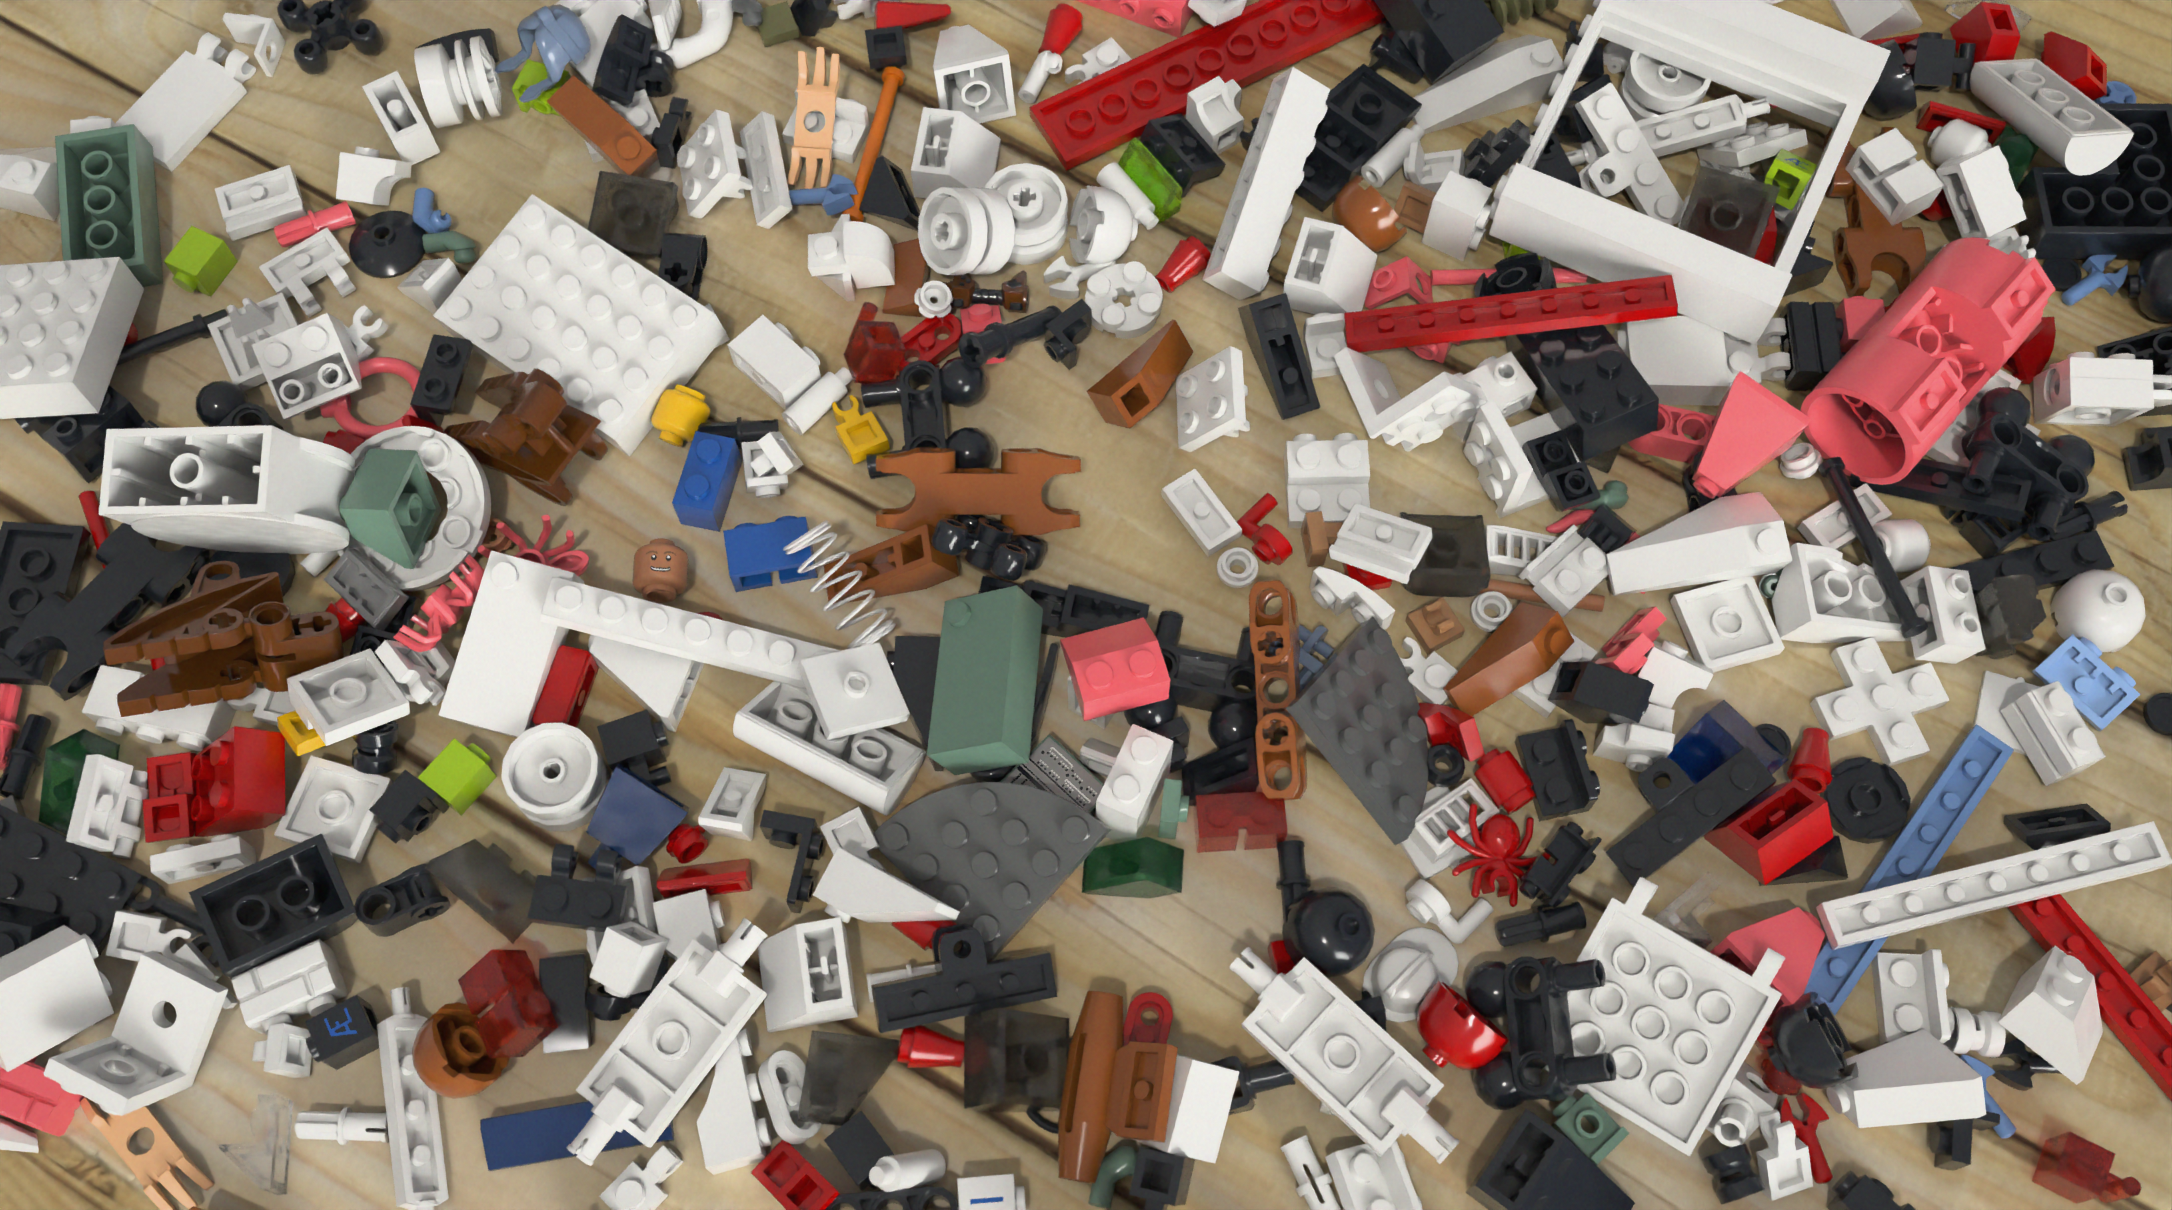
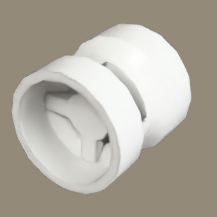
(1977, 1033)

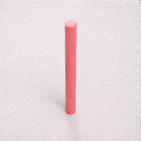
(1471, 276)

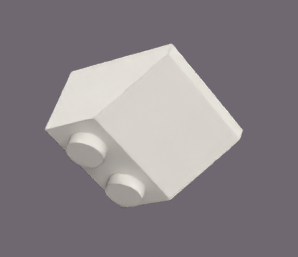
(2057, 1013)

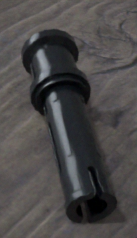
(999, 339)

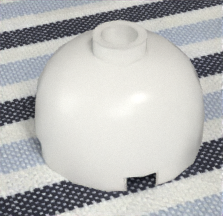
(1102, 224)
(2100, 608)

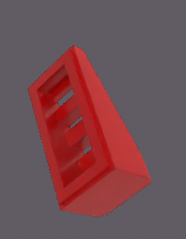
(908, 14)

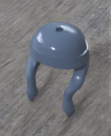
(559, 39)

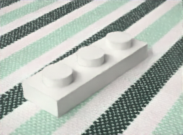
(765, 170)

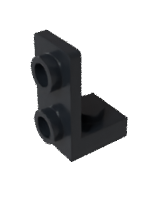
(1570, 124)
(787, 831)

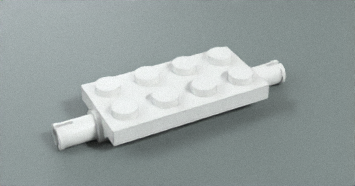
(670, 1043)
(1343, 1056)

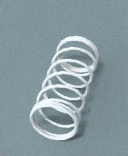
(872, 633)

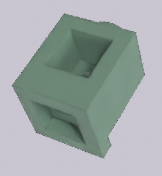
(1592, 1145)

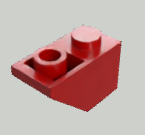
(1991, 29)
(2075, 64)

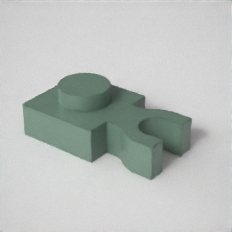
(1173, 808)

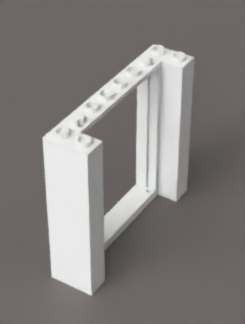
(1735, 45)

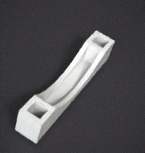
(729, 1121)

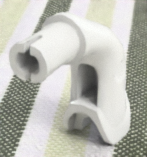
(712, 36)

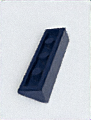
(544, 1135)

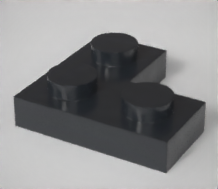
(1495, 153)

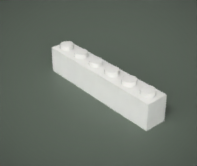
(1267, 185)

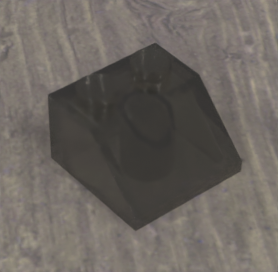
(1728, 206)
(487, 885)
(1014, 1049)

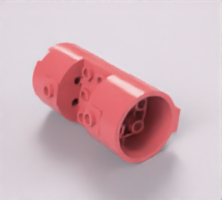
(1925, 359)

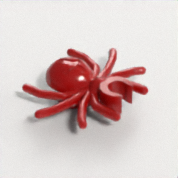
(1498, 854)

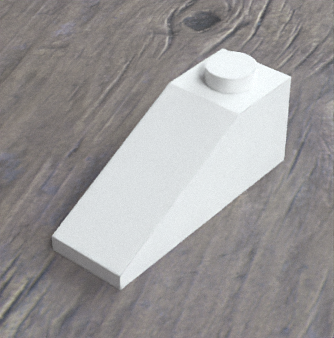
(874, 895)

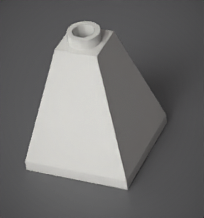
(973, 75)

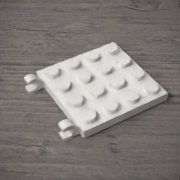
(1669, 1020)

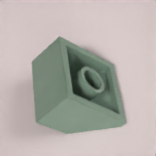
(391, 505)

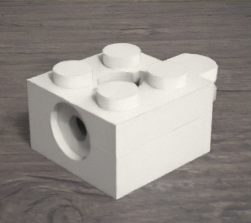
(2098, 390)

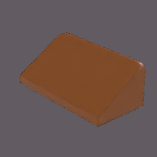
(910, 274)

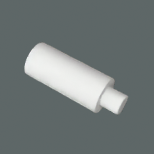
(1391, 156)
(1142, 208)
(817, 400)
(908, 1170)

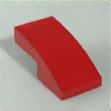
(170, 798)
(794, 1180)

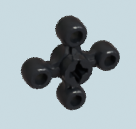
(329, 30)
(989, 545)

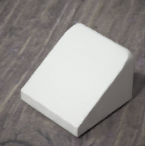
(1098, 756)

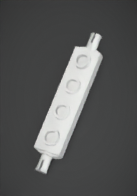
(1686, 127)
(410, 1112)

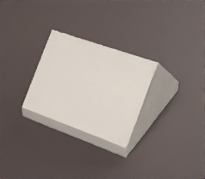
(1876, 18)
(1197, 1109)

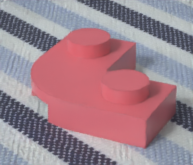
(1631, 643)

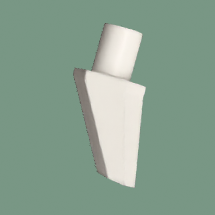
(17, 1138)

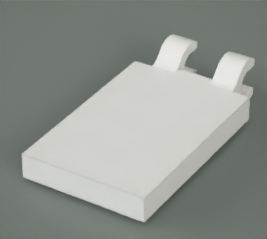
(189, 100)

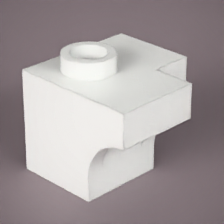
(1215, 113)
(367, 177)
(1672, 673)
(1638, 743)

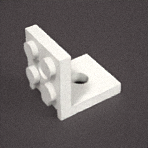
(1415, 417)
(1501, 460)
(146, 1052)

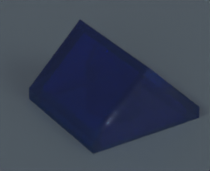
(1717, 739)

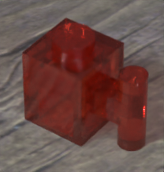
(873, 348)
(2081, 1171)

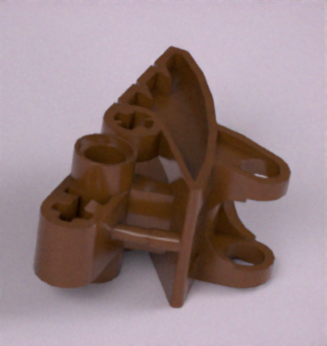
(531, 434)
(218, 639)

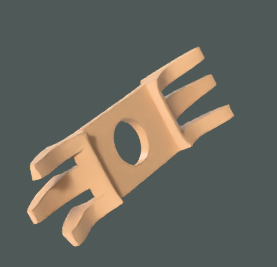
(815, 98)
(157, 1163)

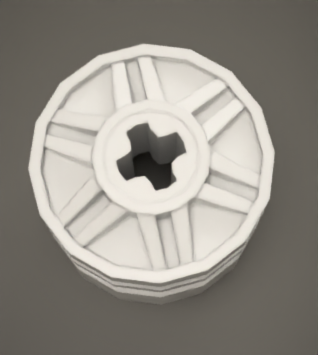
(458, 81)

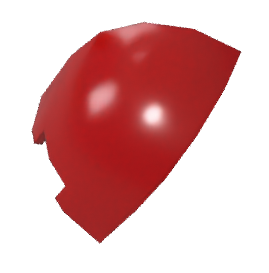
(2033, 353)

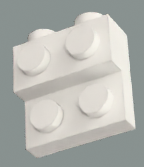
(1325, 477)
(346, 697)

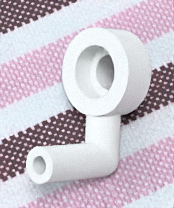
(1430, 905)

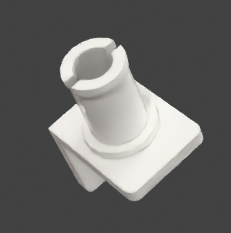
(1740, 1108)

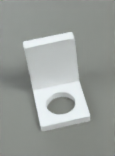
(257, 31)

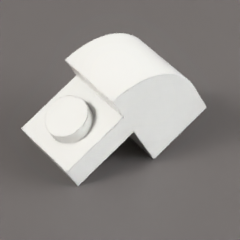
(858, 250)

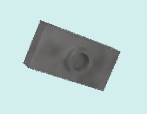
(366, 588)

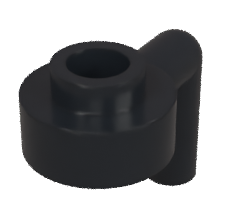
(610, 1007)

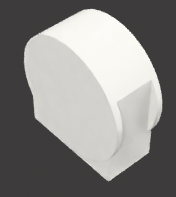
(227, 488)

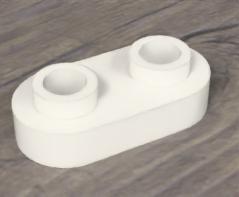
(785, 1097)

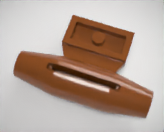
(1110, 1088)

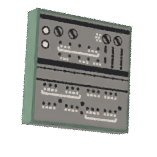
(1057, 772)

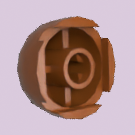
(1367, 216)
(452, 1054)

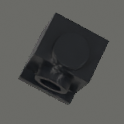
(406, 808)
(1863, 1194)

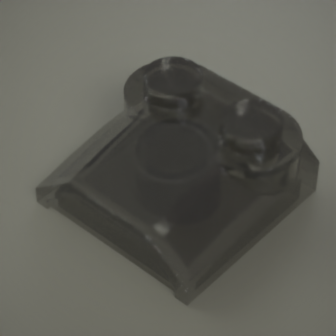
(633, 213)
(1455, 558)

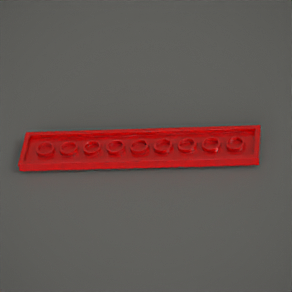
(1156, 84)

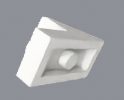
(733, 804)

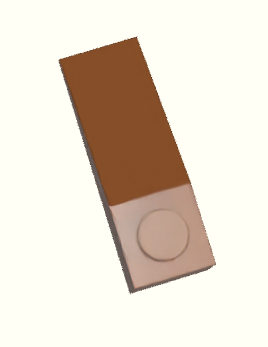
(603, 128)
(894, 566)
(1510, 658)

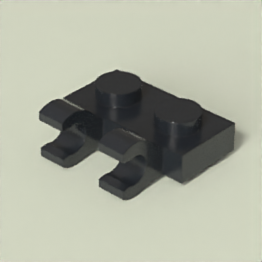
(579, 903)

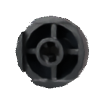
(1894, 91)
(1517, 274)
(2154, 284)
(1329, 930)
(1810, 1044)

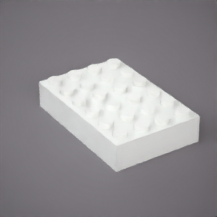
(585, 316)
(62, 334)

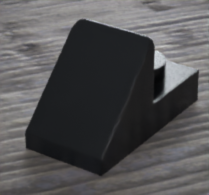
(1808, 268)

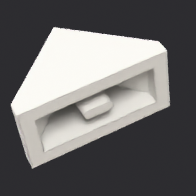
(431, 283)

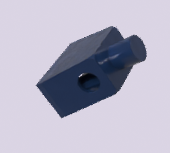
(633, 816)

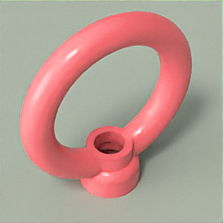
(341, 407)

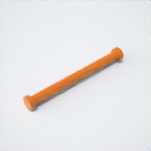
(892, 79)

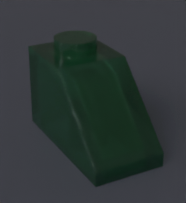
(63, 774)
(1134, 869)

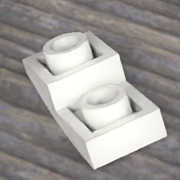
(1340, 592)

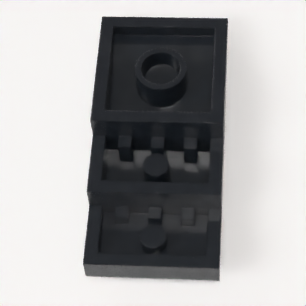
(1359, 121)

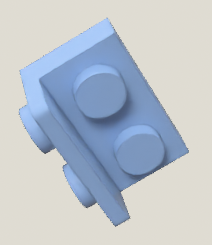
(2093, 686)

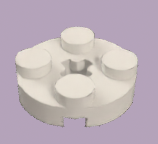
(1127, 280)

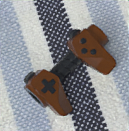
(1012, 296)

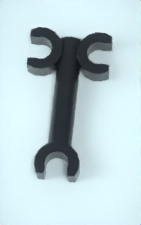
(174, 910)

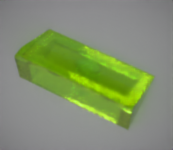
(1152, 179)

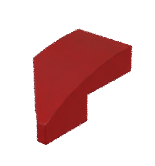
(1451, 727)

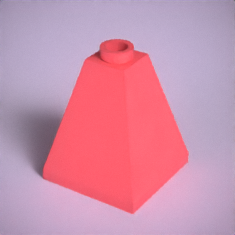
(1745, 436)
(1791, 934)

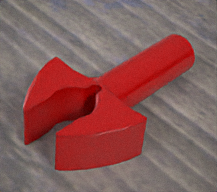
(1806, 1130)

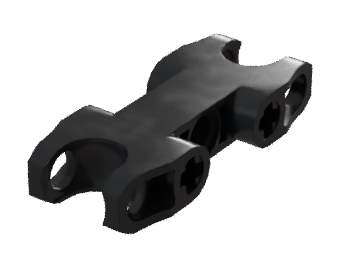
(127, 584)

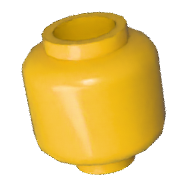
(679, 414)

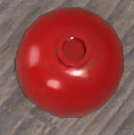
(1457, 1030)

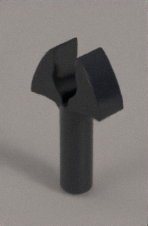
(2030, 1064)

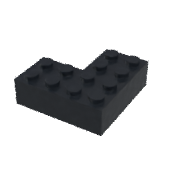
(2114, 210)

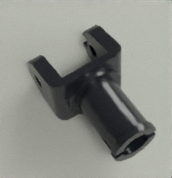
(1255, 1080)

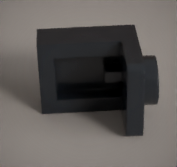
(1953, 1140)

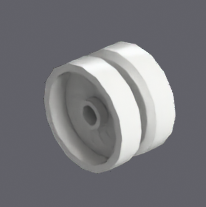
(1658, 87)
(1037, 208)
(966, 230)
(555, 776)

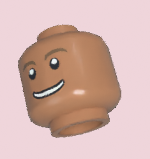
(660, 571)

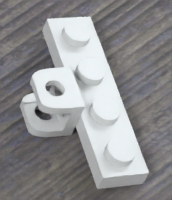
(1626, 160)

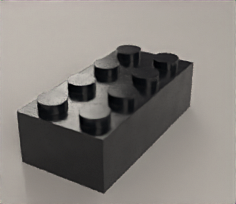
(1587, 386)

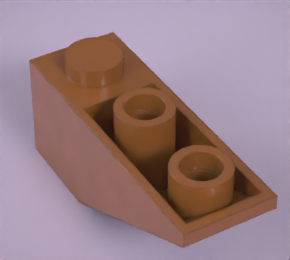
(1142, 377)

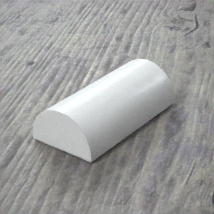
(2051, 113)
(865, 765)

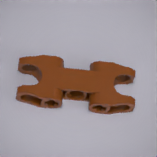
(1870, 239)
(1003, 491)
(1284, 666)

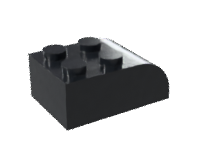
(274, 906)

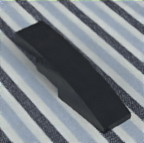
(1073, 609)

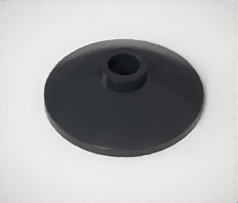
(391, 255)

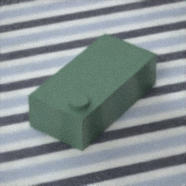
(110, 199)
(985, 681)

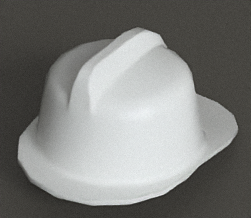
(1410, 970)

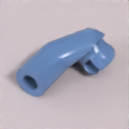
(425, 216)

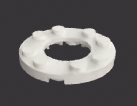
(467, 506)

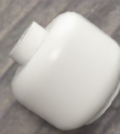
(1616, 57)

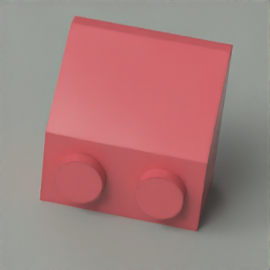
(1116, 668)

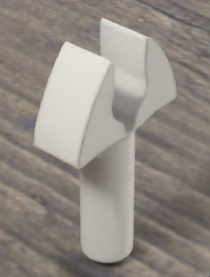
(1072, 275)

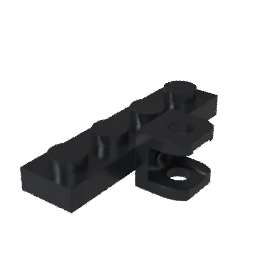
(1686, 811)
(962, 983)

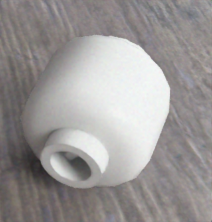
(1955, 140)
(1904, 543)

